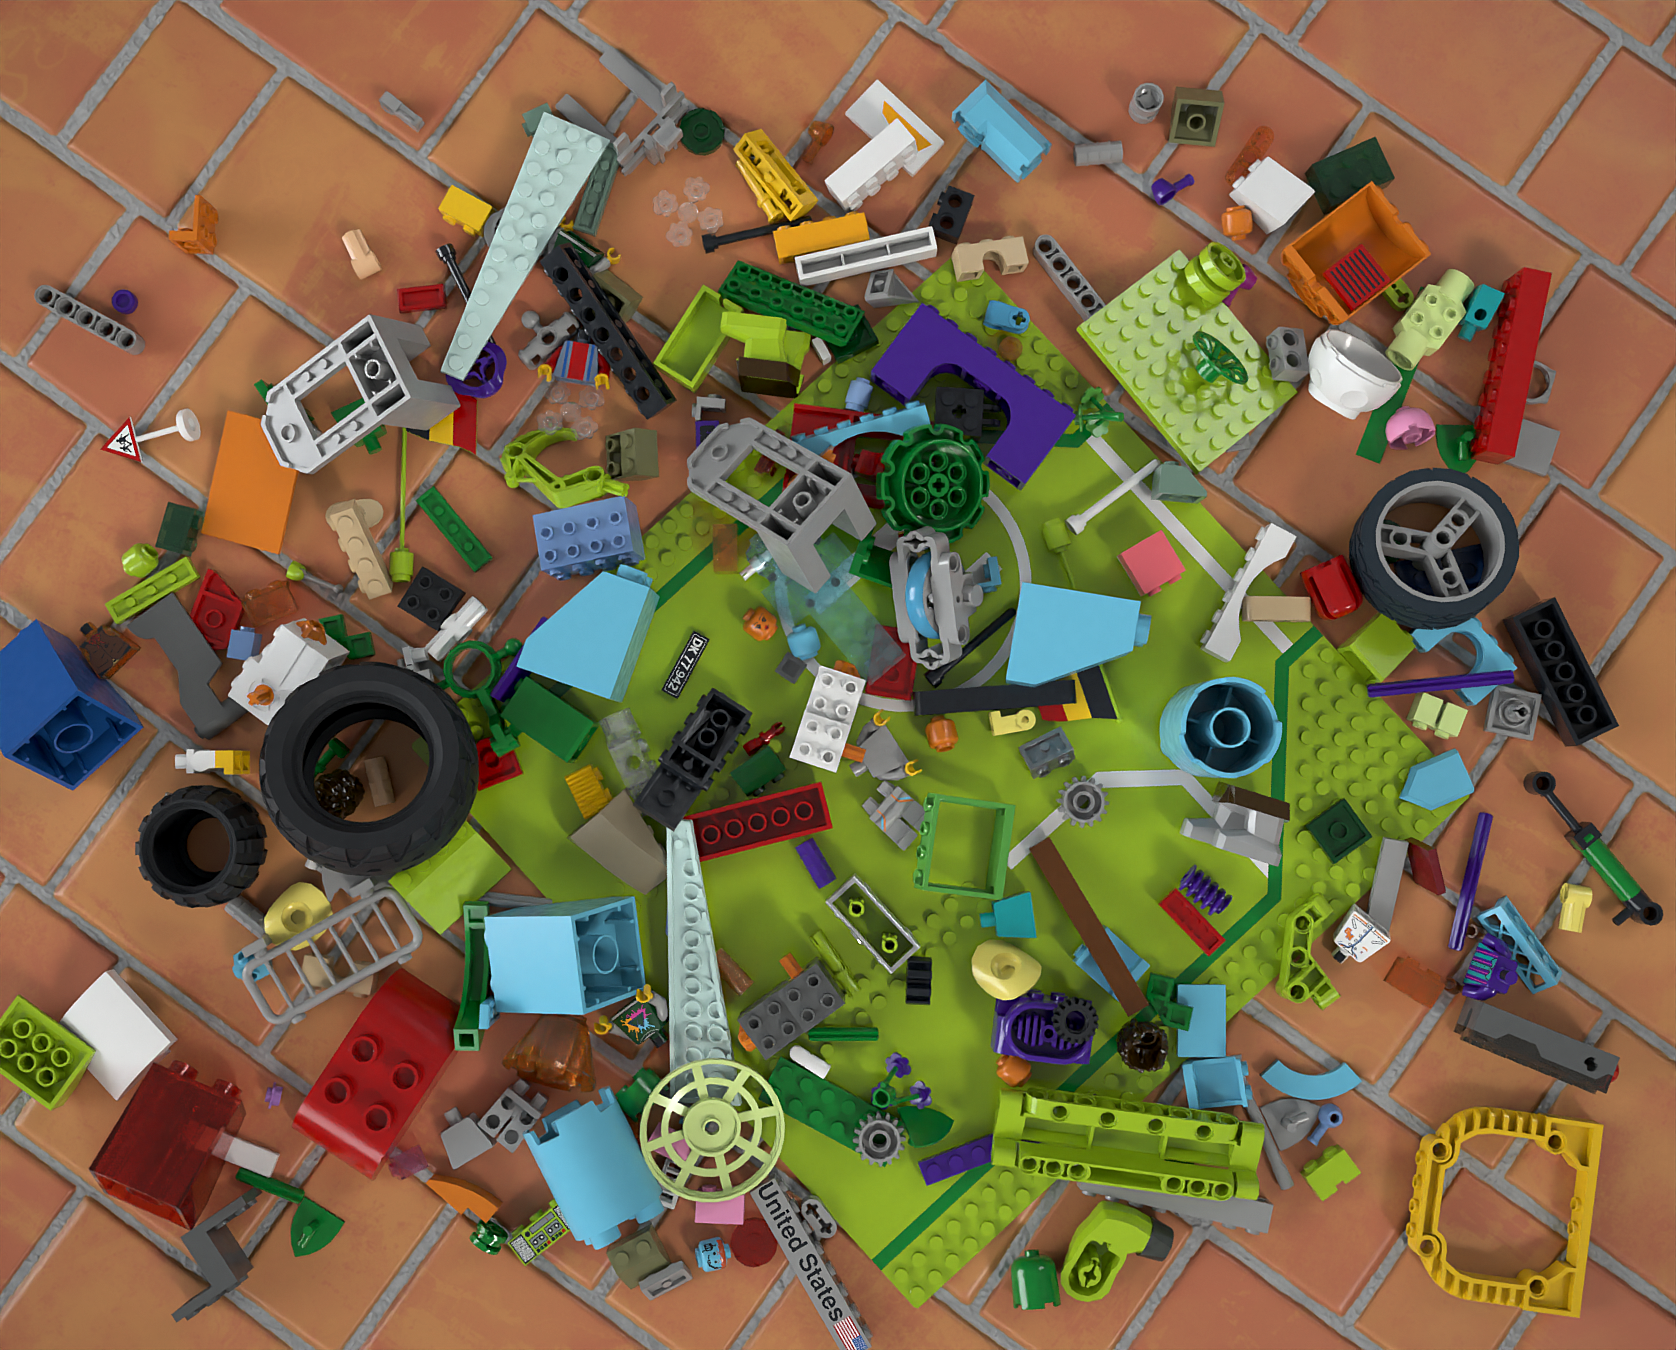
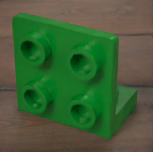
(872, 562)

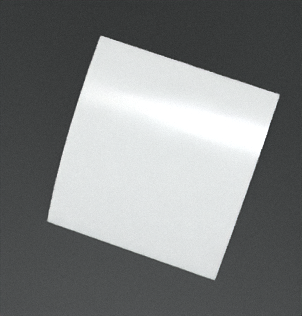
(120, 1031)

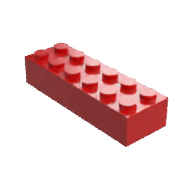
(761, 821)

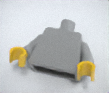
(882, 753)

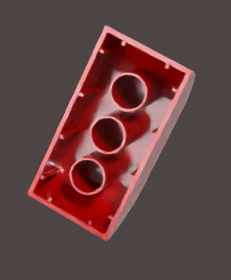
(381, 1074)

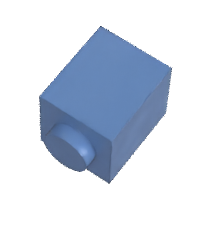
(244, 643)

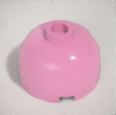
(1408, 427)

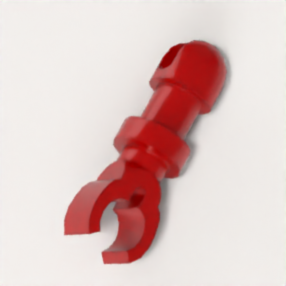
(755, 744)

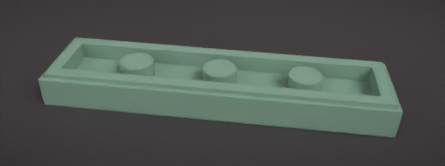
(597, 193)

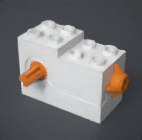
(292, 658)
(829, 718)

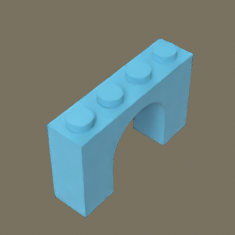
(1488, 654)

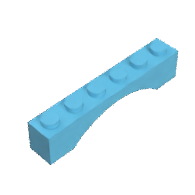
(890, 421)

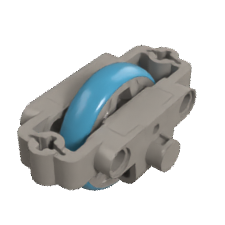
(932, 597)

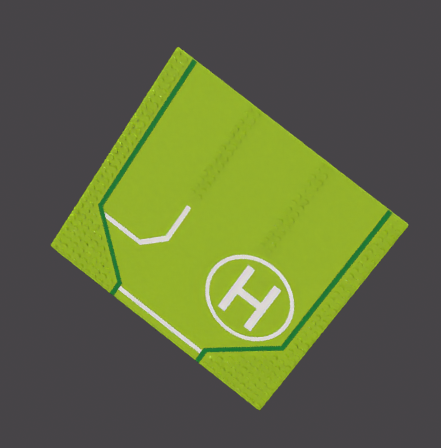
(768, 904)

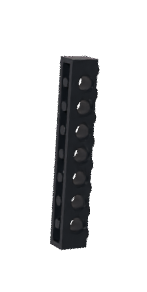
(608, 318)

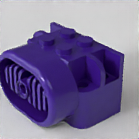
(1021, 1028)

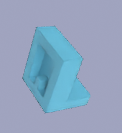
(991, 571)

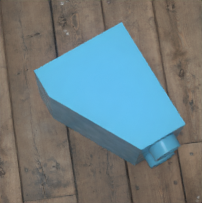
(1070, 632)
(595, 634)
(565, 956)

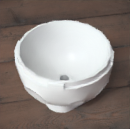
(1350, 374)

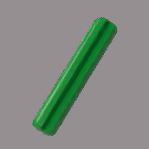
(843, 1034)
(270, 1185)

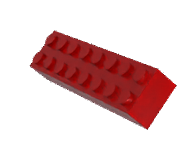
(1510, 366)

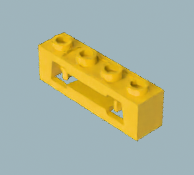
(775, 174)

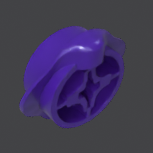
(489, 387)

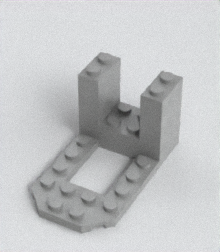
(379, 360)
(803, 511)

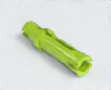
(834, 962)

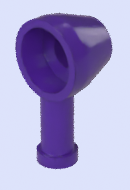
(1164, 191)

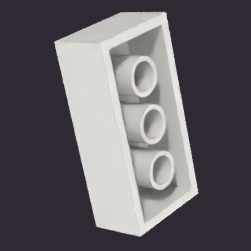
(872, 166)

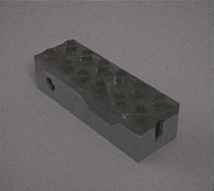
(1536, 1047)

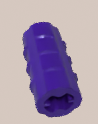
(815, 863)

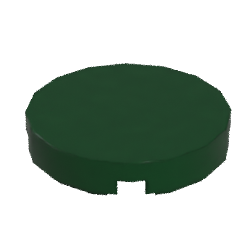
(702, 131)

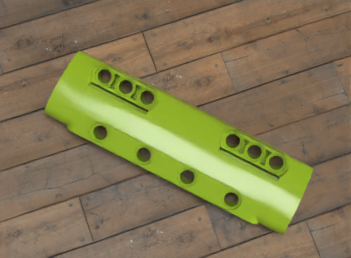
(1126, 1145)

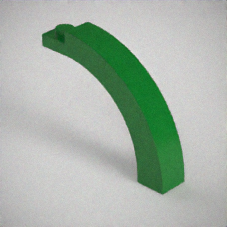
(476, 978)

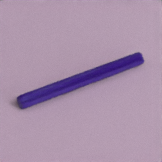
(1440, 683)
(1470, 881)

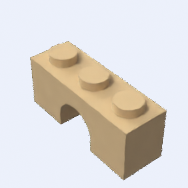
(1007, 253)
(318, 978)

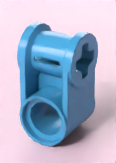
(1004, 316)

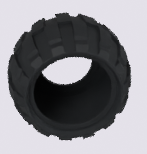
(165, 854)

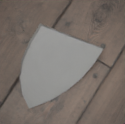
(1289, 1120)

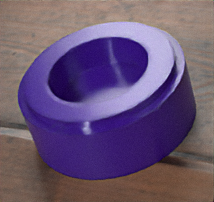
(124, 301)

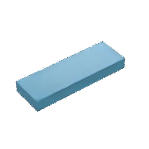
(488, 1013)

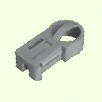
(398, 109)

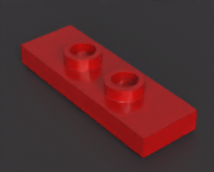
(1191, 922)

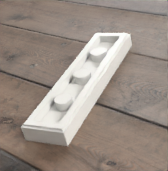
(252, 1157)

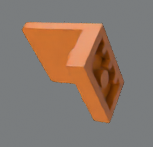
(202, 237)

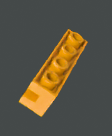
(820, 236)

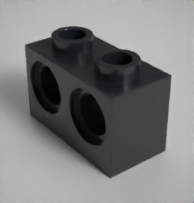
(955, 216)

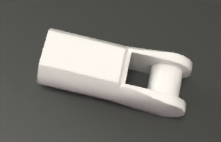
(809, 1061)

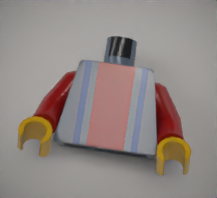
(577, 363)

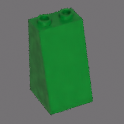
(549, 719)

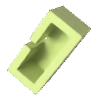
(1433, 714)

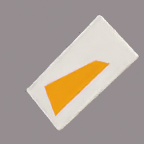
(880, 108)

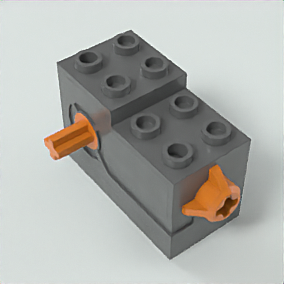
(790, 1007)

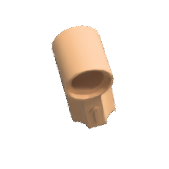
(363, 259)

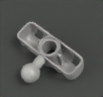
(536, 346)

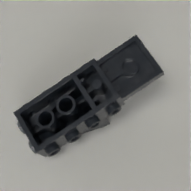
(693, 758)

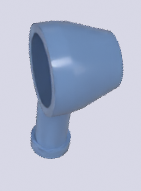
(1324, 1117)

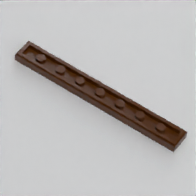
(1089, 927)

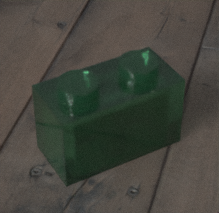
(180, 529)

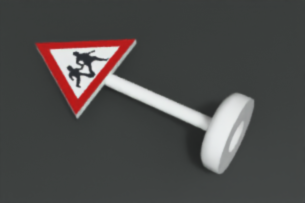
(126, 443)

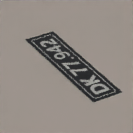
(685, 664)

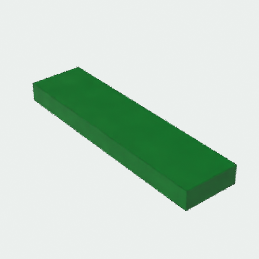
(454, 529)

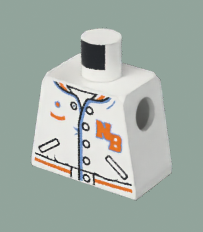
(1358, 936)

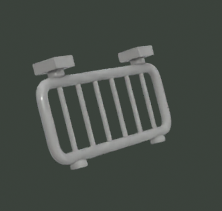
(263, 955)

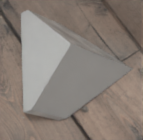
(887, 290)

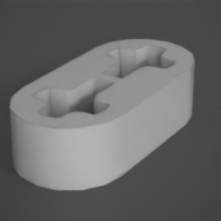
(814, 1219)

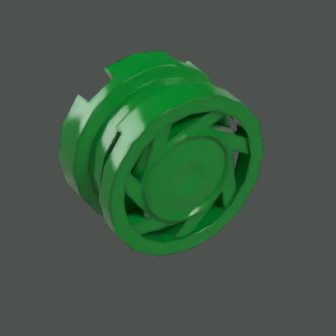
(489, 1237)

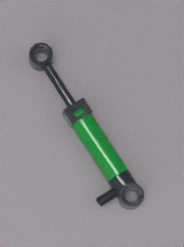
(1587, 840)

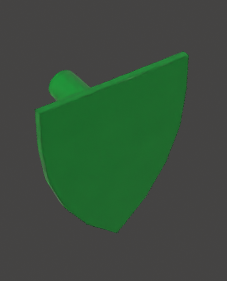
(1454, 444)
(924, 1125)
(313, 1228)

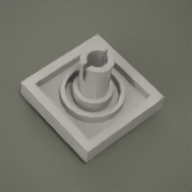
(1512, 713)

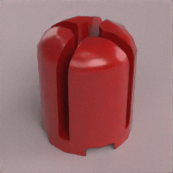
(1332, 588)

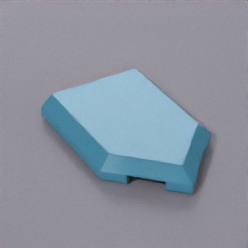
(1437, 781)

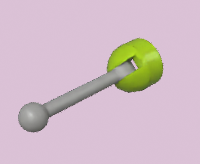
(298, 571)

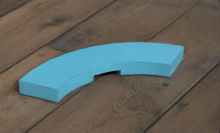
(1311, 1086)

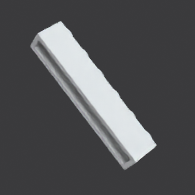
(866, 256)

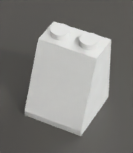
(1270, 193)

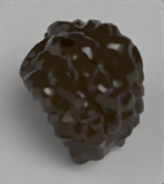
(339, 792)
(1142, 1045)

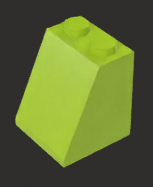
(1377, 648)

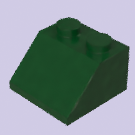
(759, 771)

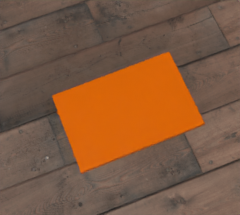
(249, 488)

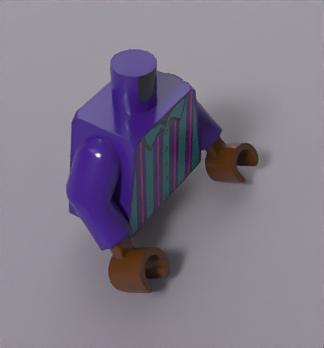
(1490, 969)

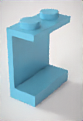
(1134, 963)

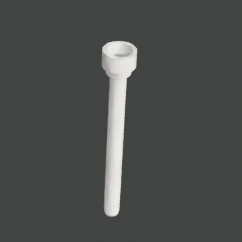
(1077, 523)

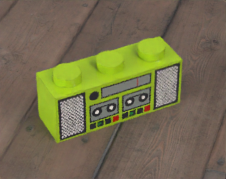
(539, 1234)

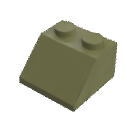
(1195, 116)
(620, 295)
(638, 1256)

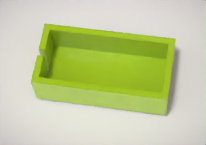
(696, 340)

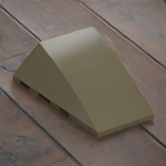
(624, 844)

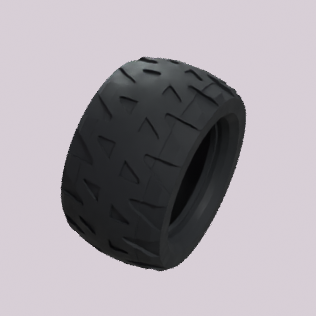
(325, 708)

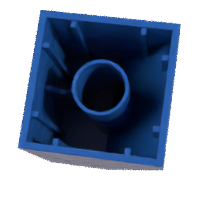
(57, 708)

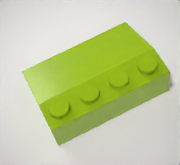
(454, 875)
(41, 1054)

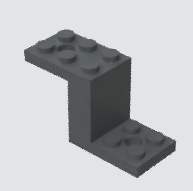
(217, 1255)

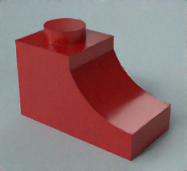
(867, 464)

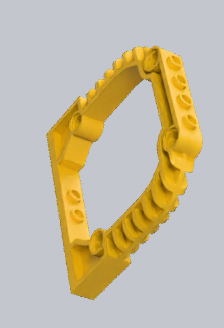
(1560, 1285)

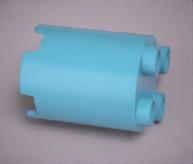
(1220, 728)
(595, 1169)

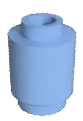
(858, 395)

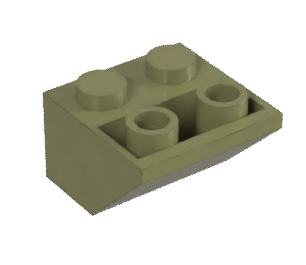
(632, 455)

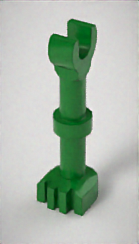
(337, 748)

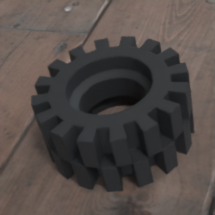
(1089, 1026)

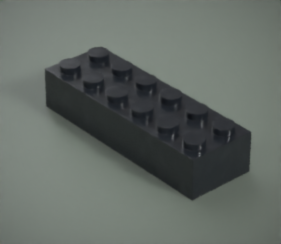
(1560, 672)

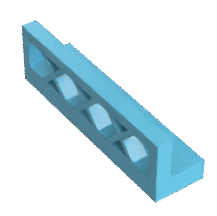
(1526, 940)

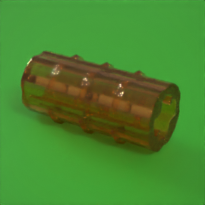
(732, 973)

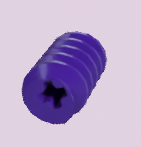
(1204, 891)

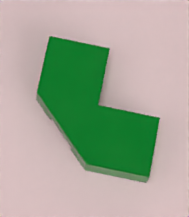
(359, 645)
(1170, 1013)

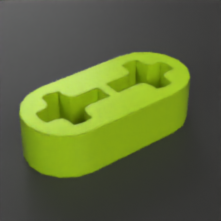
(1398, 289)

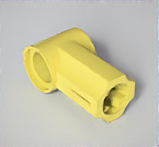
(1574, 903)

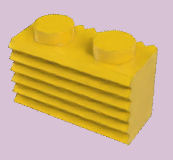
(588, 790)

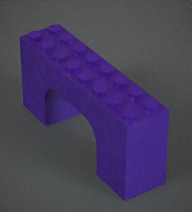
(936, 346)

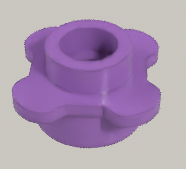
(273, 1095)

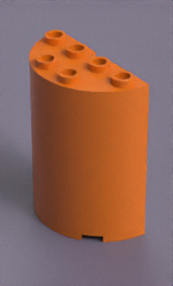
(1364, 220)

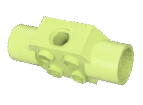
(1429, 319)

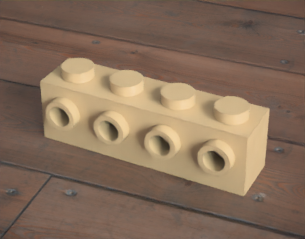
(361, 549)

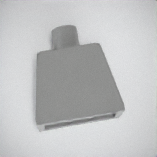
(464, 1138)

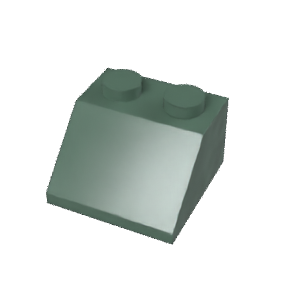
(1176, 484)

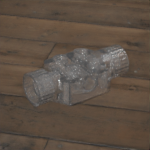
(624, 744)

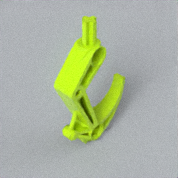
(564, 491)

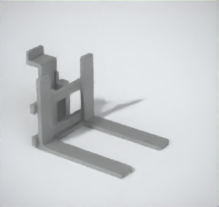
(664, 103)

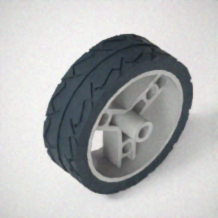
(1471, 505)

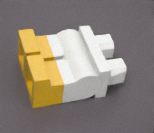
(213, 761)

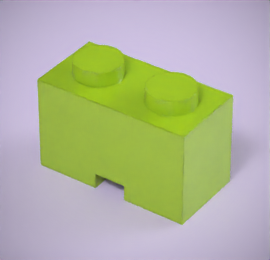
(1329, 1171)

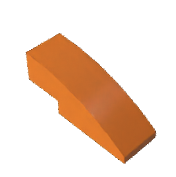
(465, 1195)

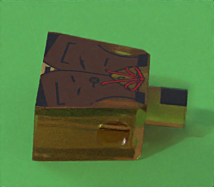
(106, 649)

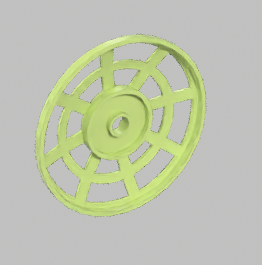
(712, 1143)

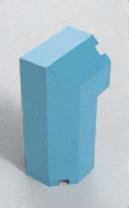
(1001, 130)

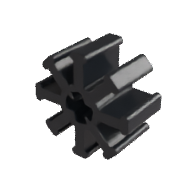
(918, 980)

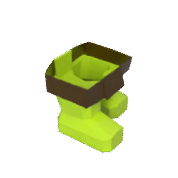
(771, 353)

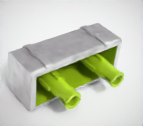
(872, 923)

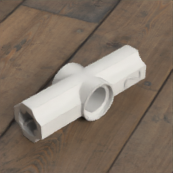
(456, 628)

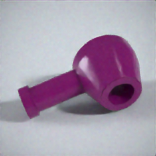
(1249, 282)

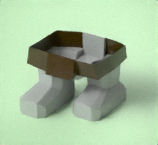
(1242, 824)

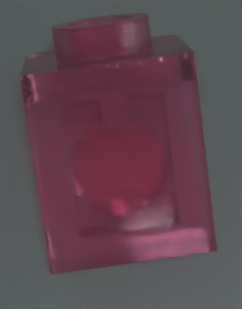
(407, 1163)

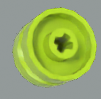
(1215, 272)

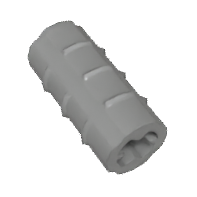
(1098, 153)
(247, 915)

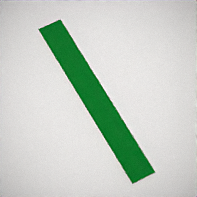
(1374, 438)

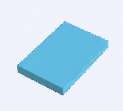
(1208, 1021)

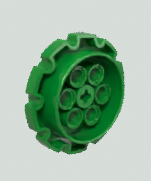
(950, 451)

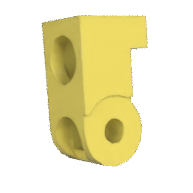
(1018, 722)

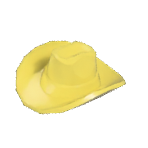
(296, 911)
(1004, 969)

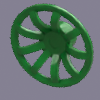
(1211, 367)

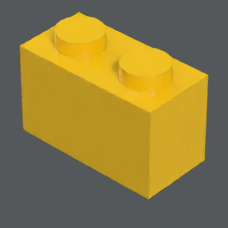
(465, 210)

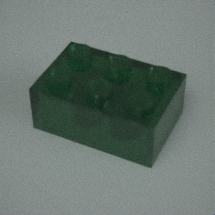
(1347, 172)

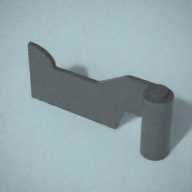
(195, 665)

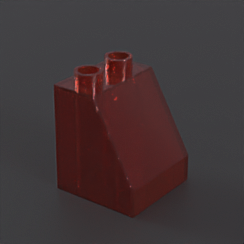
(170, 1143)

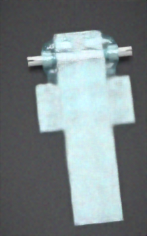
(832, 607)

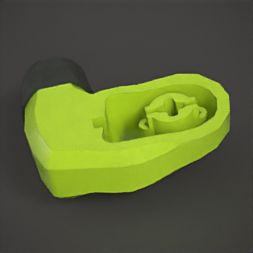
(1103, 1244)

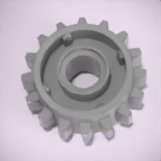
(1095, 801)
(879, 1152)

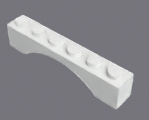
(1225, 635)

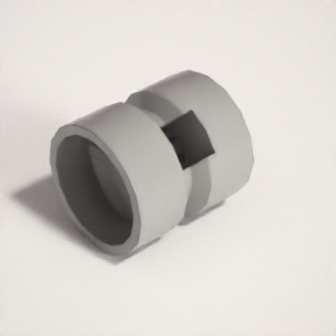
(1146, 103)

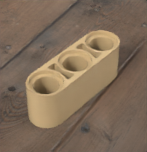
(1276, 609)

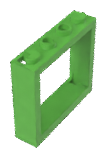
(998, 855)

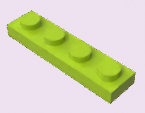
(152, 590)

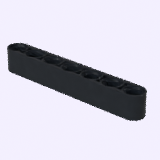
(993, 698)

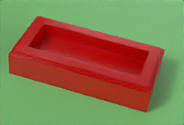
(421, 298)

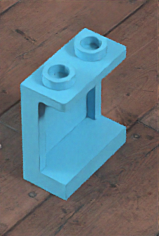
(1217, 1082)

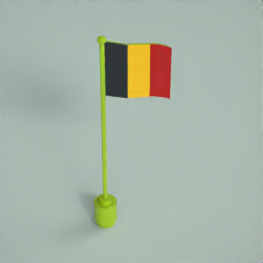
(456, 430)
(1092, 685)

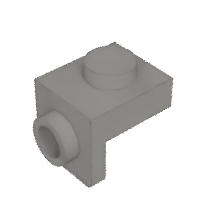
(712, 403)

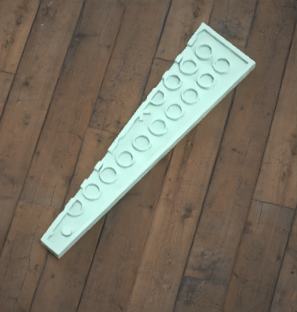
(543, 192)
(695, 990)

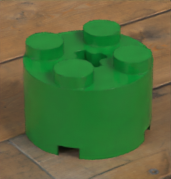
(634, 1098)

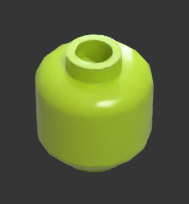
(140, 560)

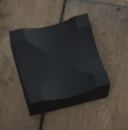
(431, 598)

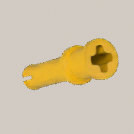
(764, 200)

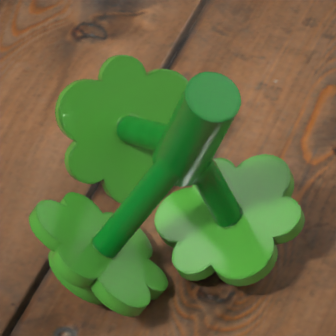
(1096, 422)

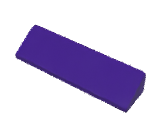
(505, 687)

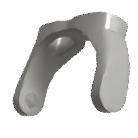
(1549, 378)

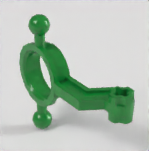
(504, 739)

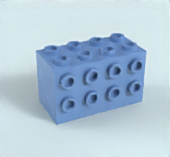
(589, 538)

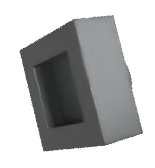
(791, 668)

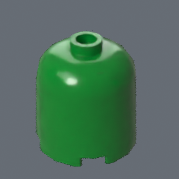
(1034, 1281)

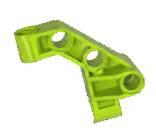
(1305, 974)

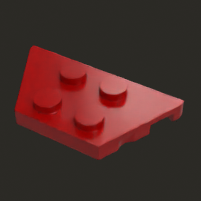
(217, 611)

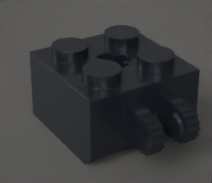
(971, 404)

